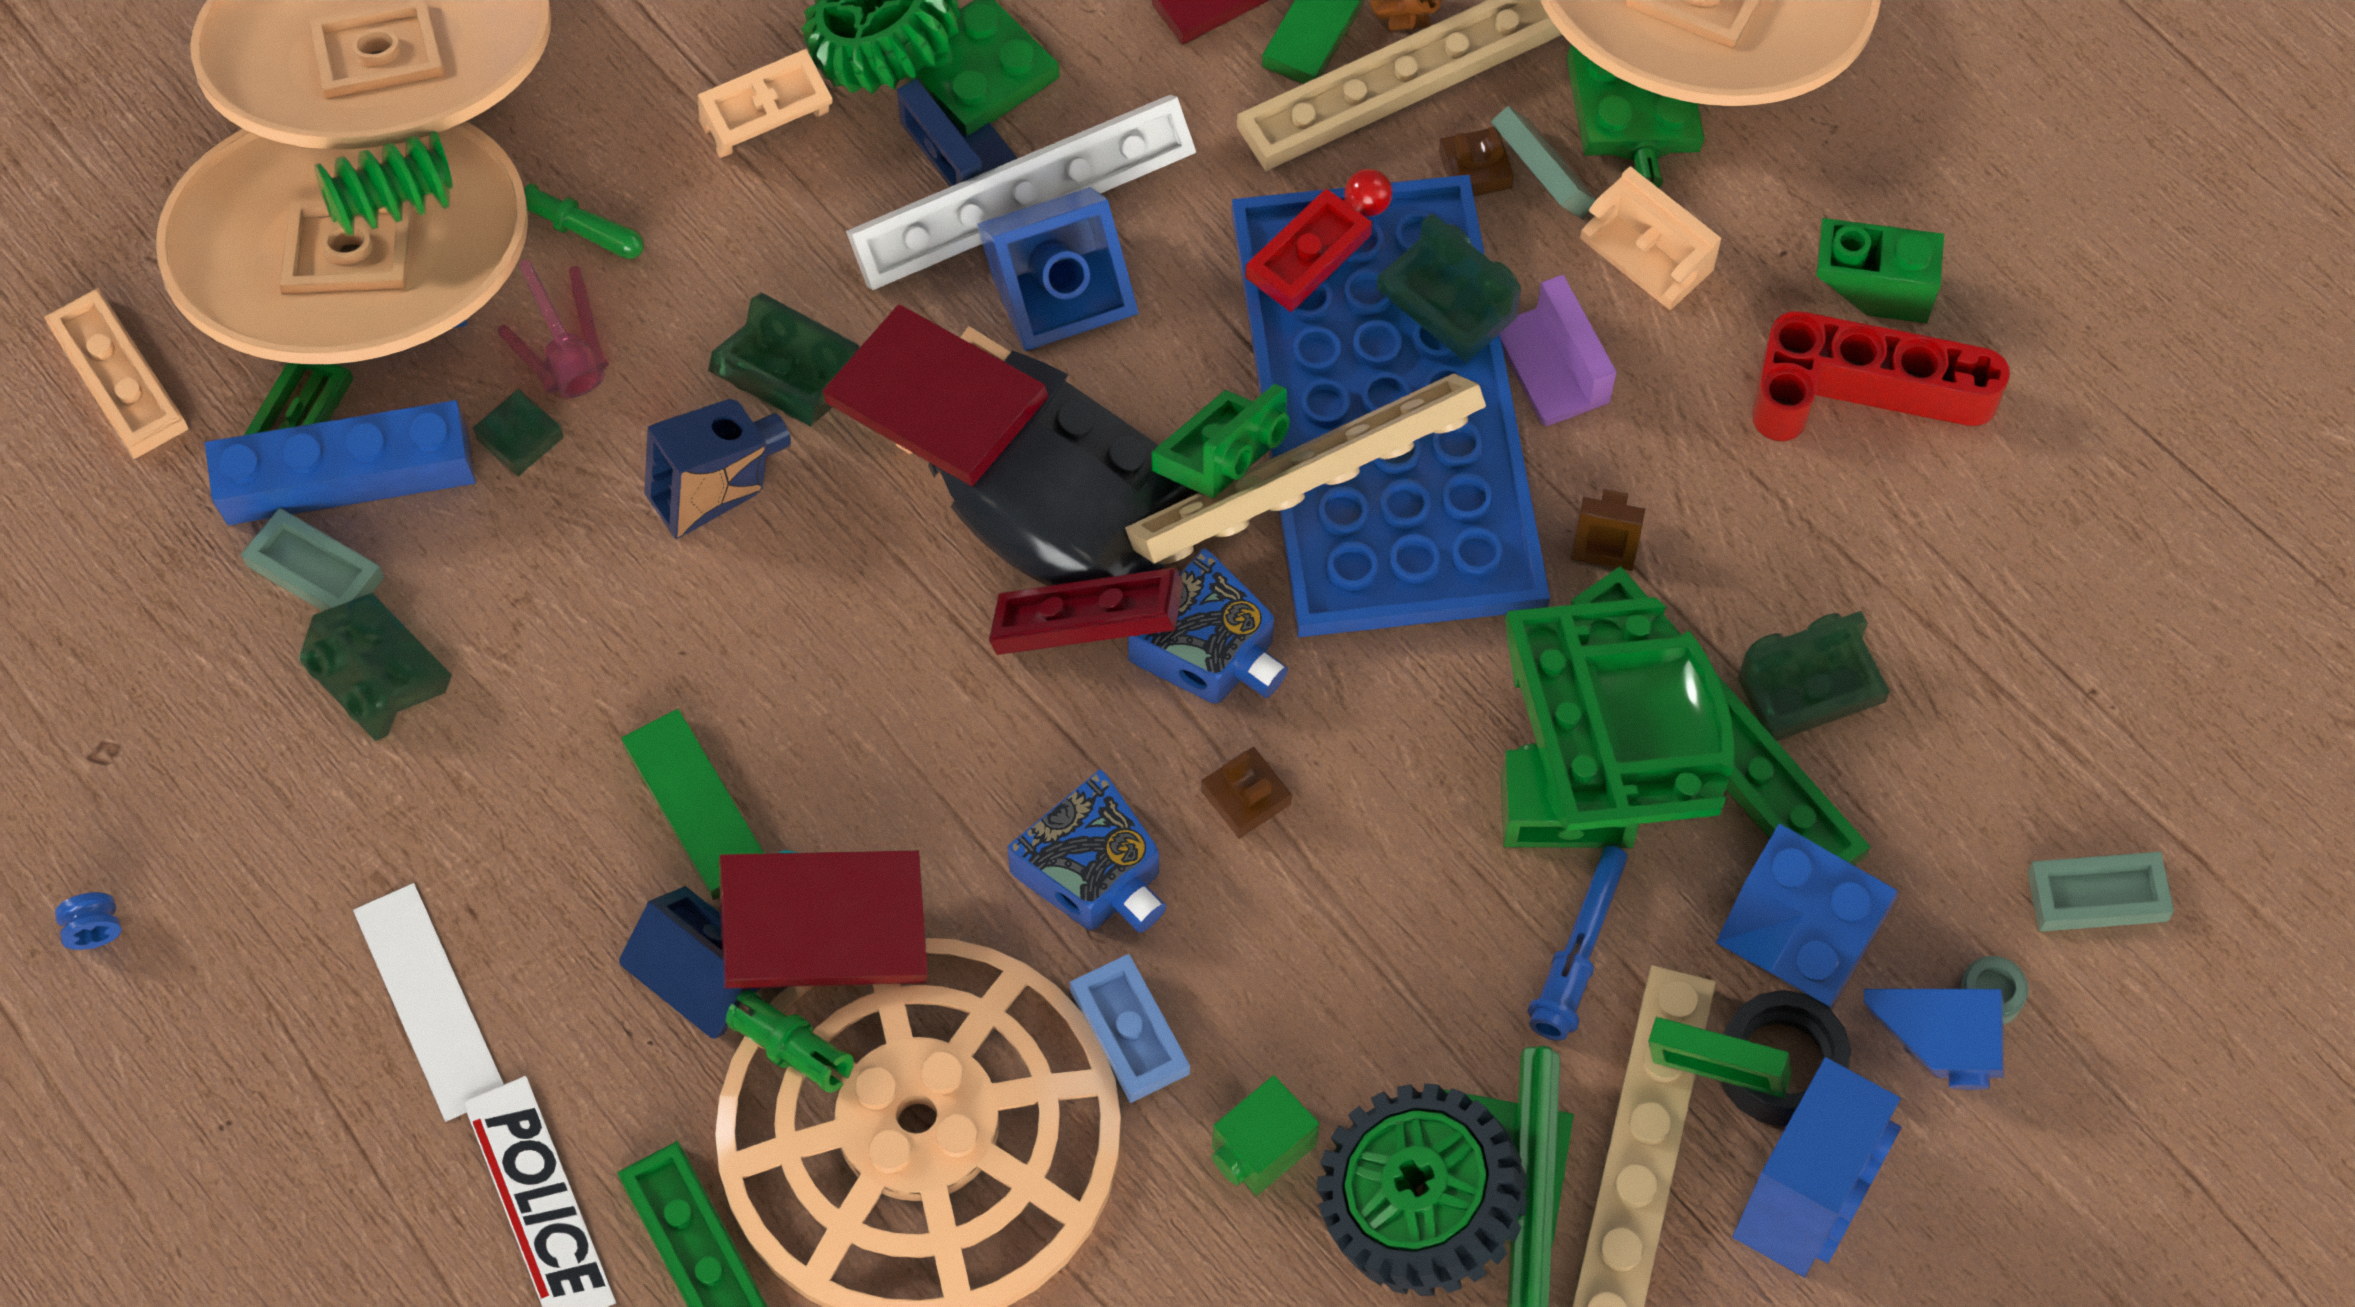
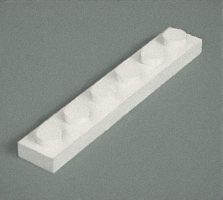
(948, 219)

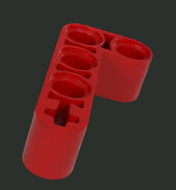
(1969, 398)

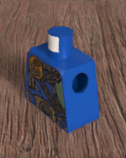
(1216, 638)
(1091, 858)

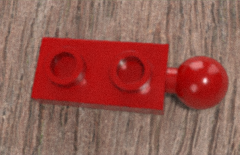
(1319, 239)

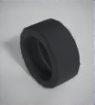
(1791, 1010)

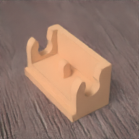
(763, 101)
(1651, 238)

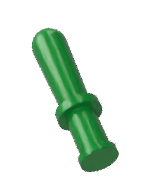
(599, 230)

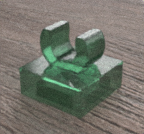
(518, 432)

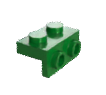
(1223, 440)

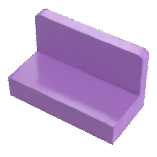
(1558, 356)

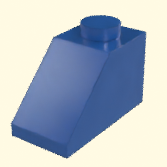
(1948, 1030)

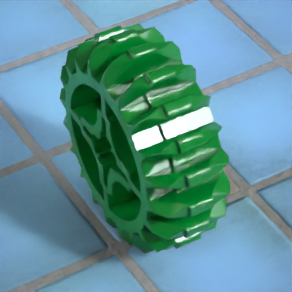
(877, 39)

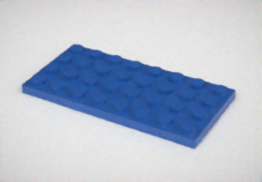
(1414, 533)

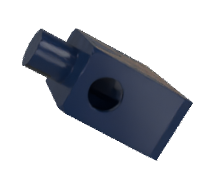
(708, 462)

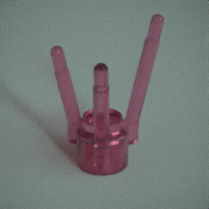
(571, 363)

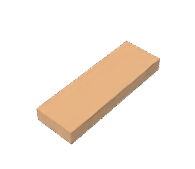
(116, 373)

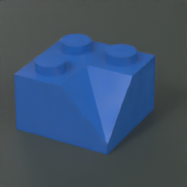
(1806, 916)

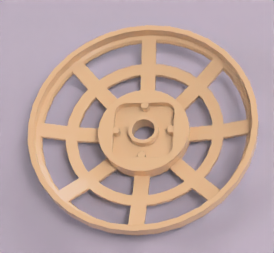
(930, 1162)

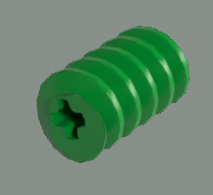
(387, 183)

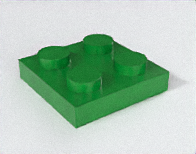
(988, 67)

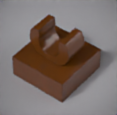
(1481, 157)
(1608, 531)
(1246, 792)

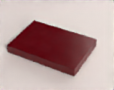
(935, 394)
(822, 919)

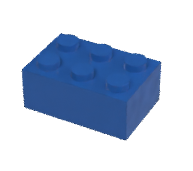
(1820, 1169)

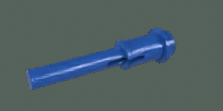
(1556, 1008)

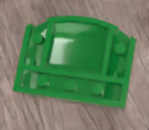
(1621, 713)

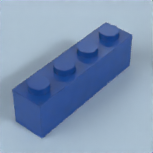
(340, 462)

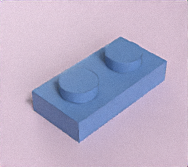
(1130, 1028)

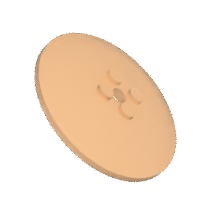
(1719, 47)
(309, 77)
(262, 265)

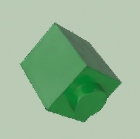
(1263, 1136)

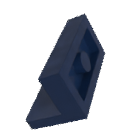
(943, 143)
(681, 958)

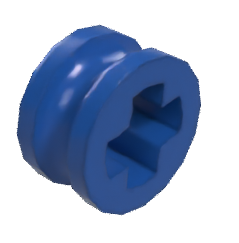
(88, 921)

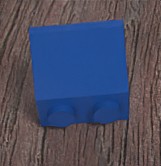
(1059, 267)

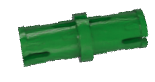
(789, 1041)

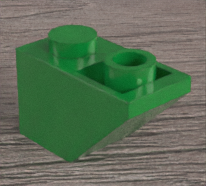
(1882, 268)

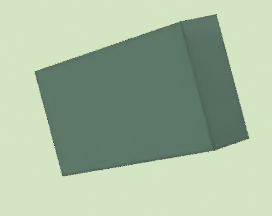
(1544, 162)
(310, 563)
(2100, 891)

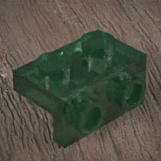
(1452, 289)
(783, 358)
(370, 663)
(1812, 675)

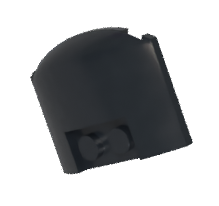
(1066, 489)

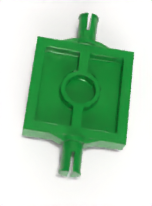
(1630, 120)

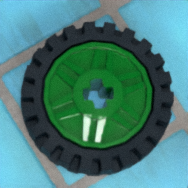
(1451, 1228)

